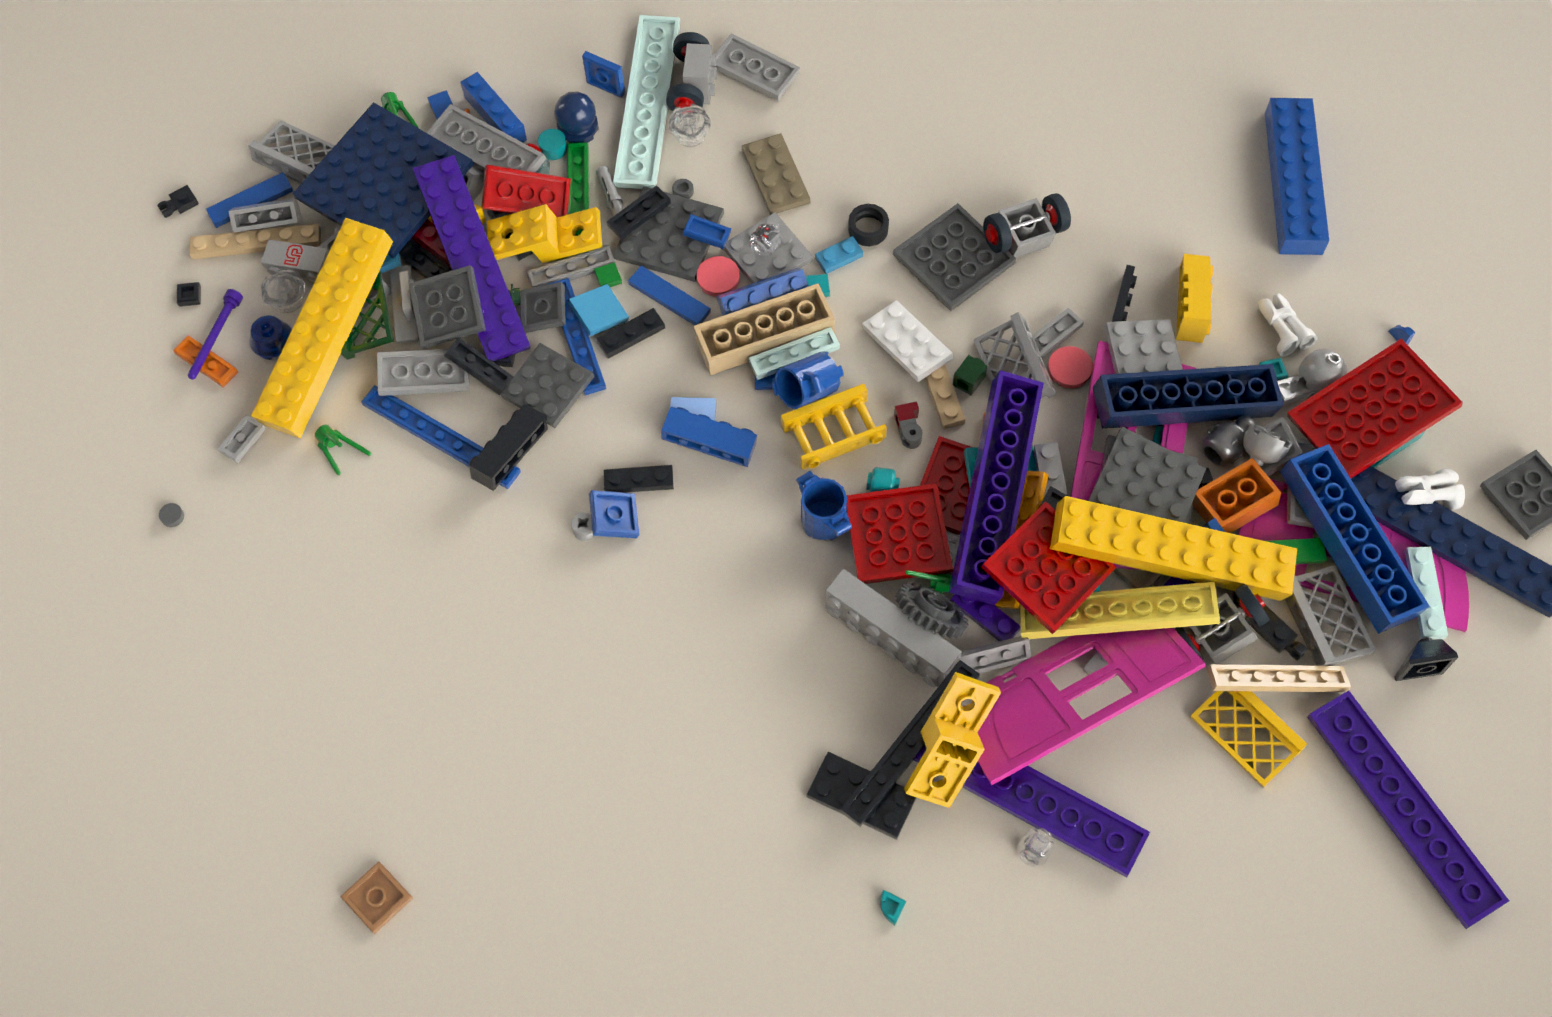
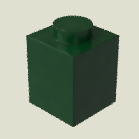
(970, 374)

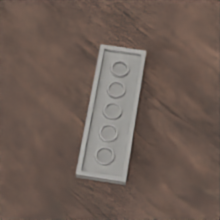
(484, 142)

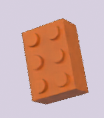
(1237, 496)

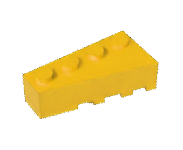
(1194, 298)

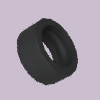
(871, 211)

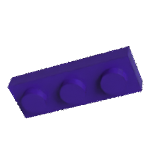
(988, 617)

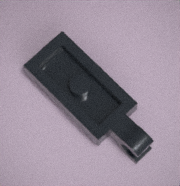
(1279, 635)

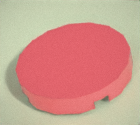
(718, 275)
(1070, 367)

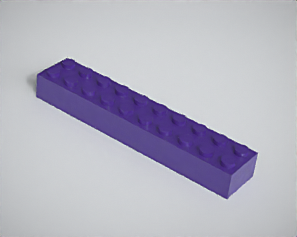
(996, 483)

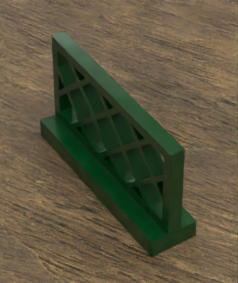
(349, 348)

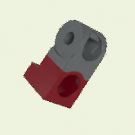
(909, 430)

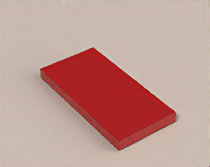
(520, 190)

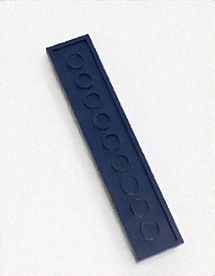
(1459, 541)

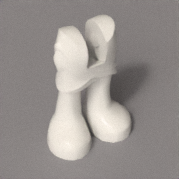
(1279, 313)
(1421, 492)

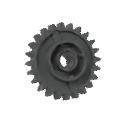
(931, 610)

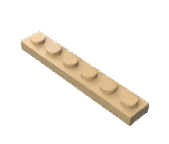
(252, 241)
(1278, 678)

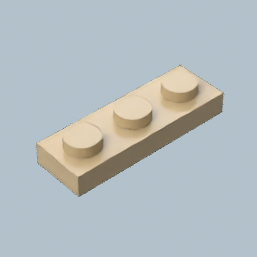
(945, 398)

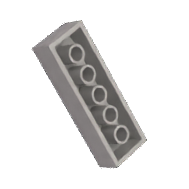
(890, 629)

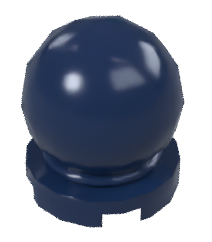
(576, 117)

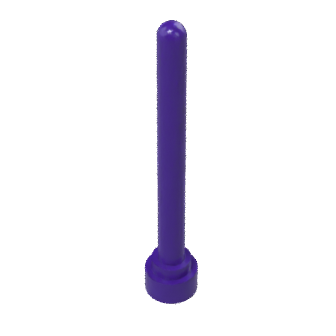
(231, 300)

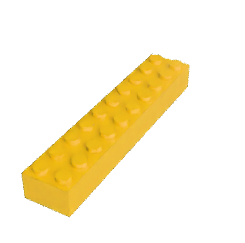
(322, 328)
(1173, 548)

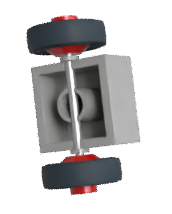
(697, 73)
(1027, 225)
(1233, 631)

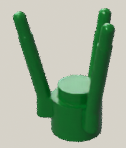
(391, 103)
(329, 438)
(939, 582)

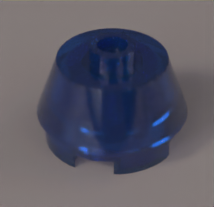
(269, 336)

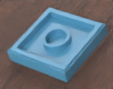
(598, 310)

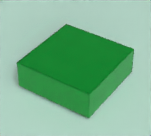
(608, 275)

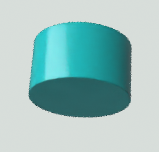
(552, 144)

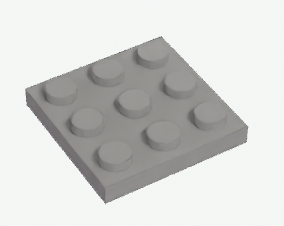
(786, 257)
(1142, 346)

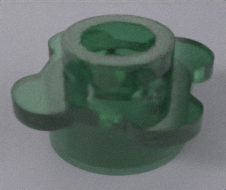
(515, 295)

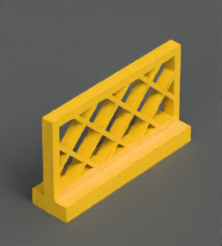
(1268, 720)

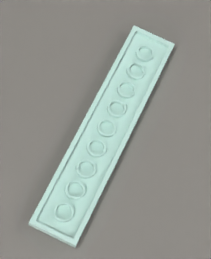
(646, 103)

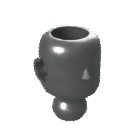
(1225, 441)

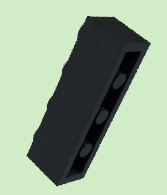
(508, 447)

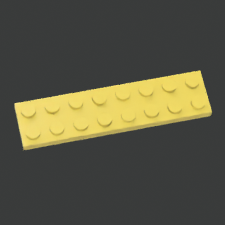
(1134, 611)

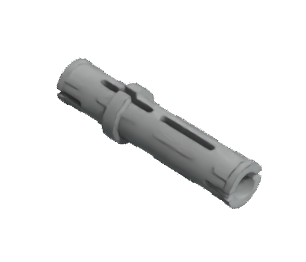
(613, 201)

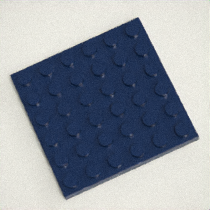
(373, 177)

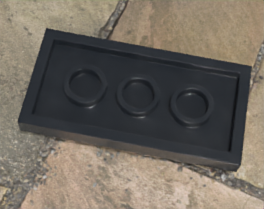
(838, 781)

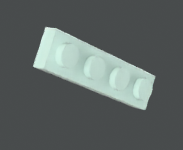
(776, 358)
(1422, 570)

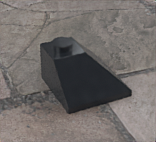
(1427, 659)

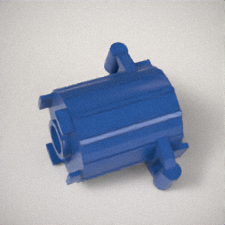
(807, 380)
(823, 507)

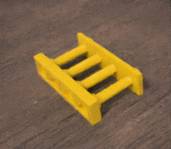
(835, 406)

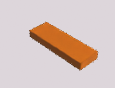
(213, 367)

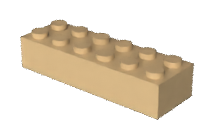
(761, 327)

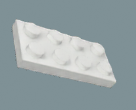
(907, 341)

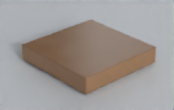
(376, 897)

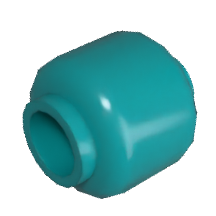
(882, 479)

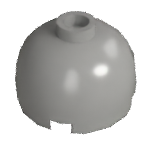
(1322, 369)
(1265, 445)

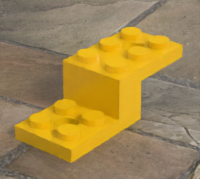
(544, 233)
(952, 740)

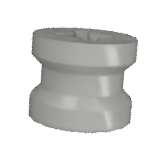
(585, 532)

